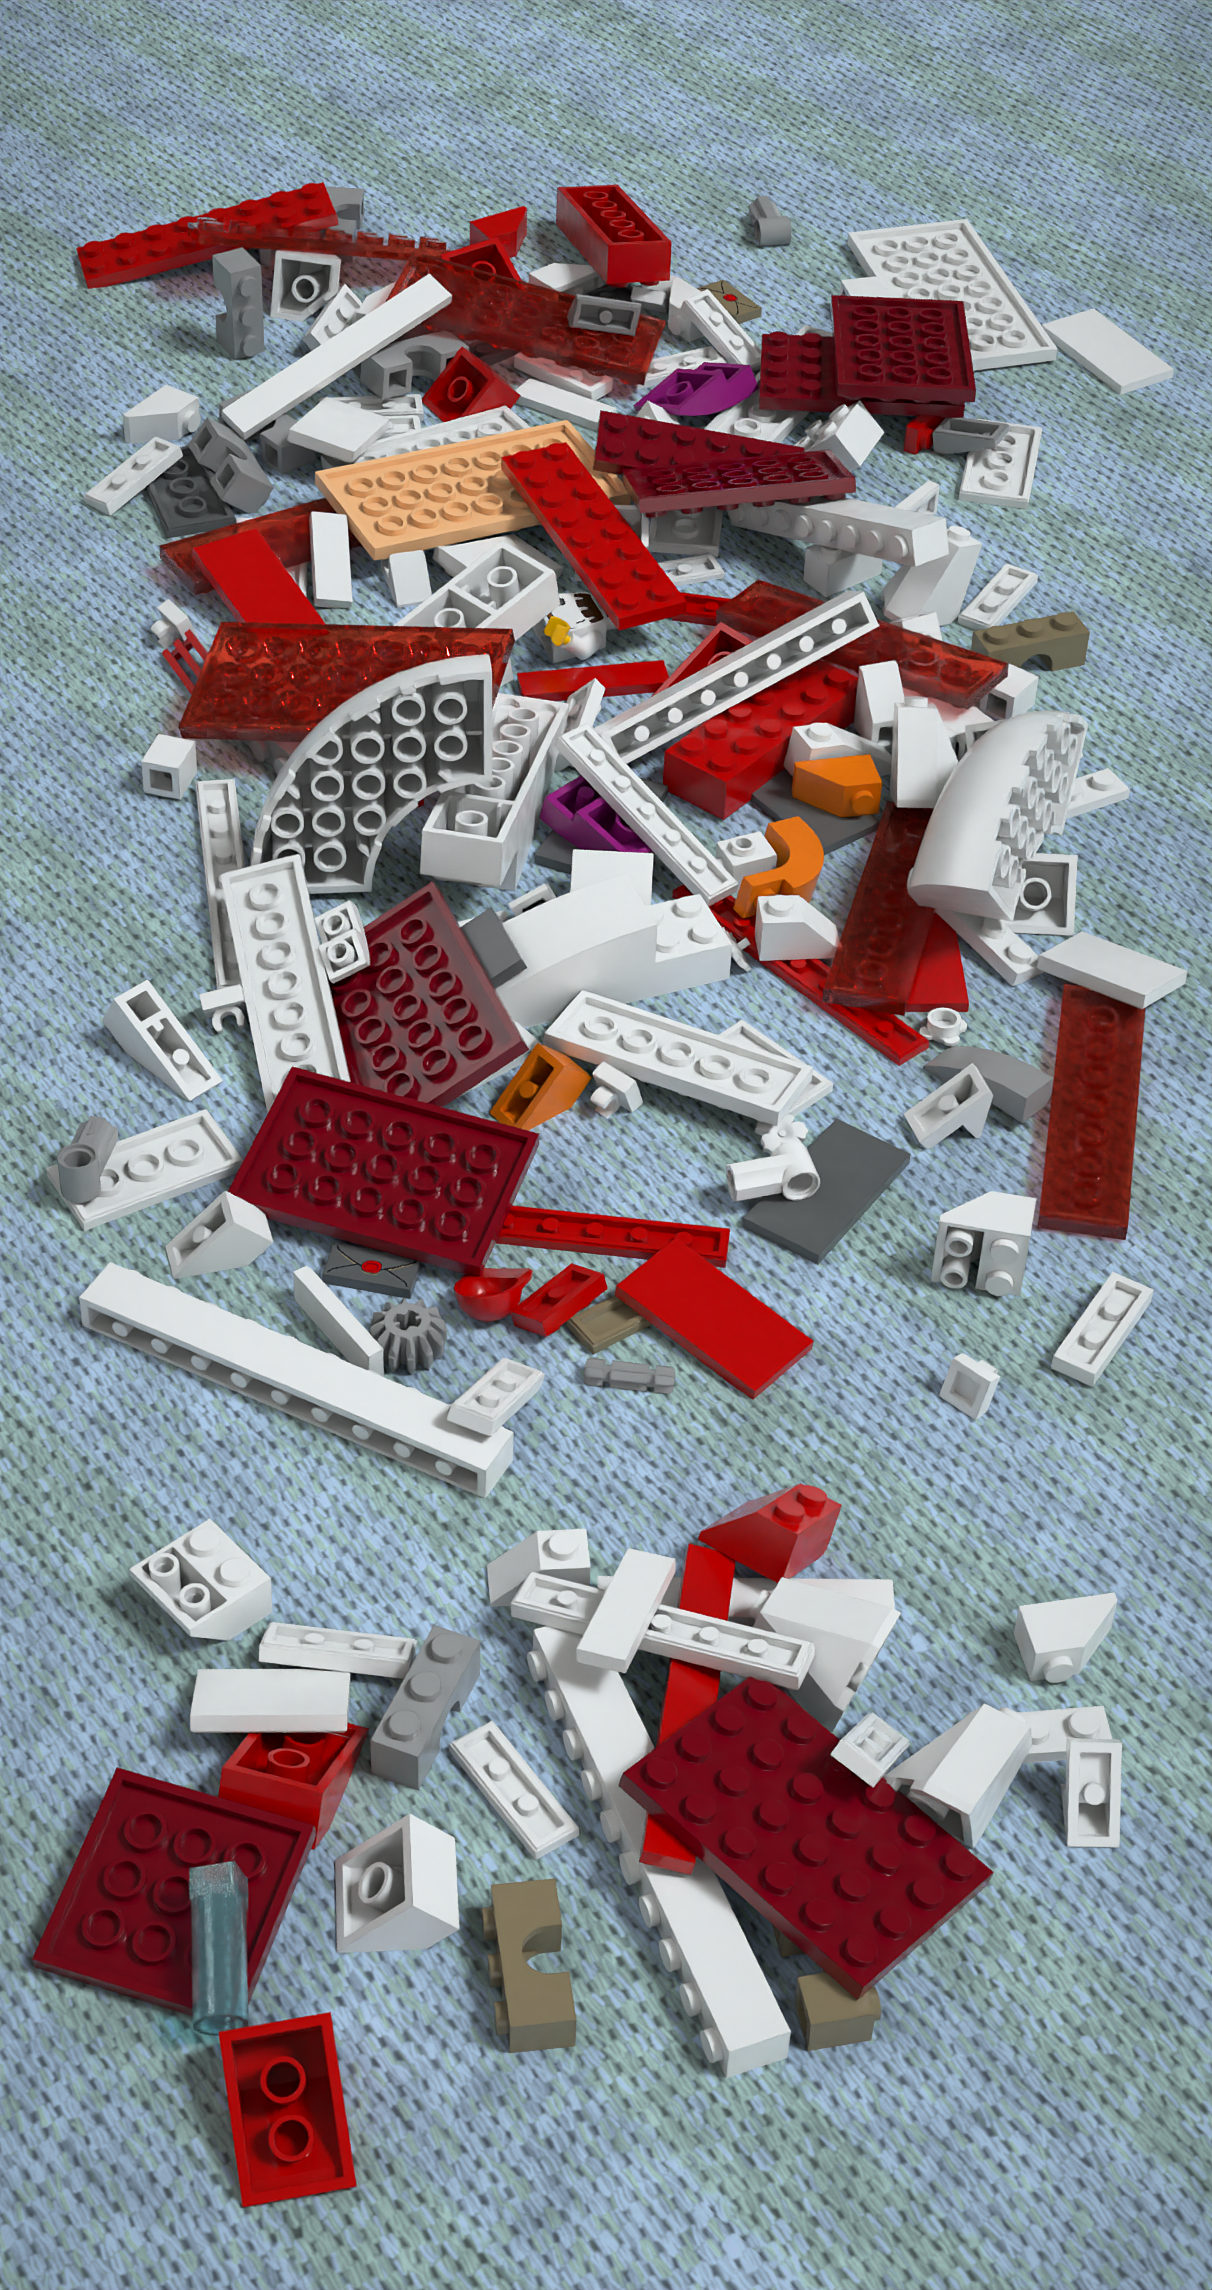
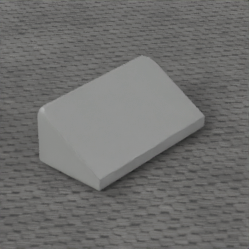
(604, 314)

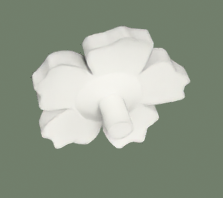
(737, 953)
(785, 1132)

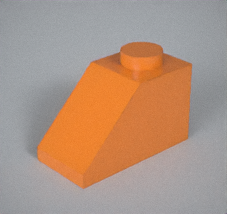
(839, 785)
(540, 1089)

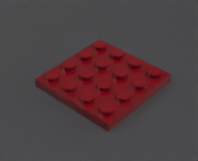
(128, 1900)

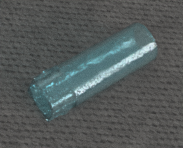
(219, 1948)

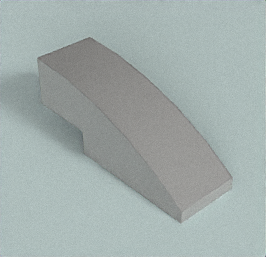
(1015, 1085)

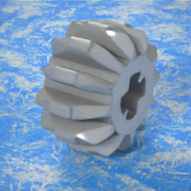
(409, 1334)

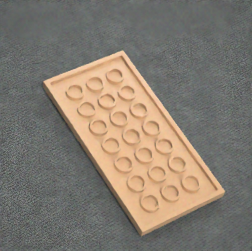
(447, 491)

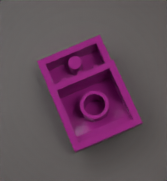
(702, 390)
(588, 820)

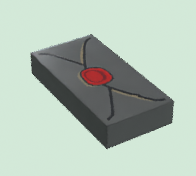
(371, 1270)

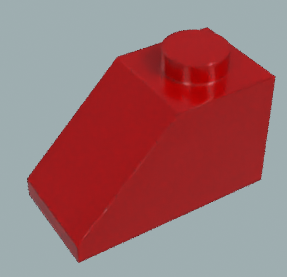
(507, 226)

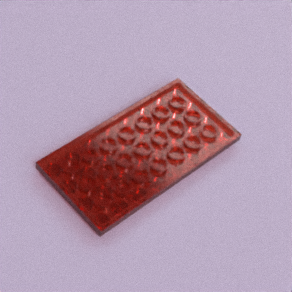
(530, 321)
(290, 676)

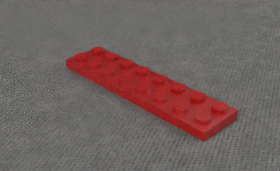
(169, 247)
(593, 536)

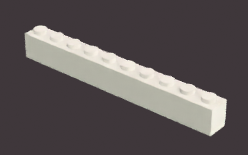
(294, 1378)
(690, 1911)

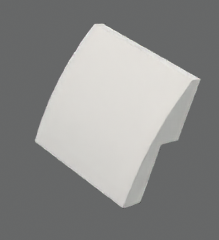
(596, 866)

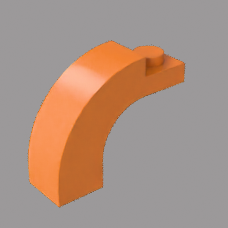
(797, 866)

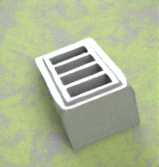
(967, 434)

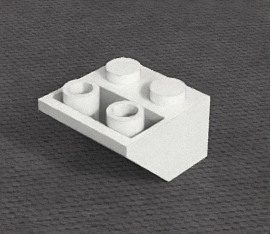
(848, 434)
(987, 1228)
(206, 1583)

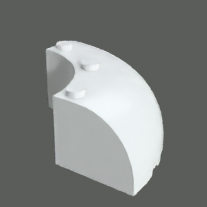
(372, 767)
(996, 814)

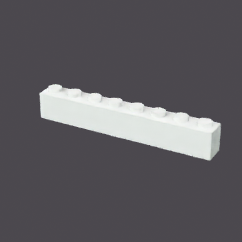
(851, 527)
(738, 676)

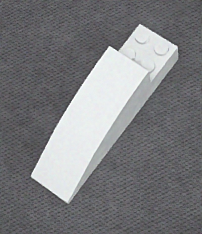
(493, 592)
(487, 828)
(611, 947)

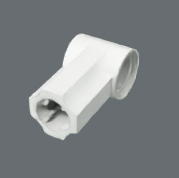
(785, 1171)

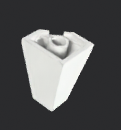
(303, 283)
(934, 585)
(920, 754)
(845, 1637)
(966, 1771)

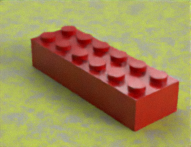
(613, 235)
(748, 742)

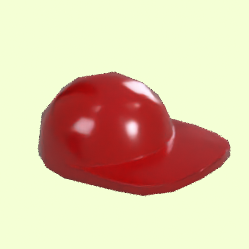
(493, 1293)

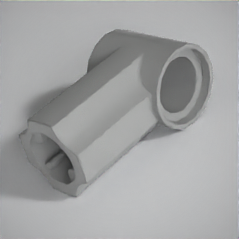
(769, 225)
(85, 1159)

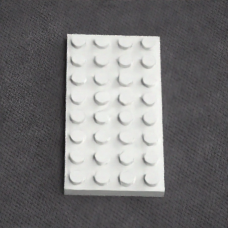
(954, 264)

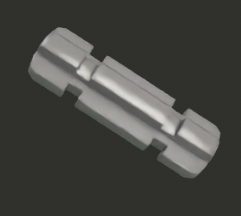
(629, 1376)

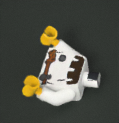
(574, 628)

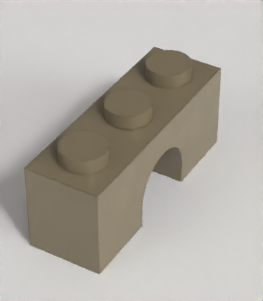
(1057, 639)
(535, 2005)
(826, 2010)

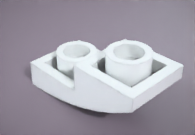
(343, 941)

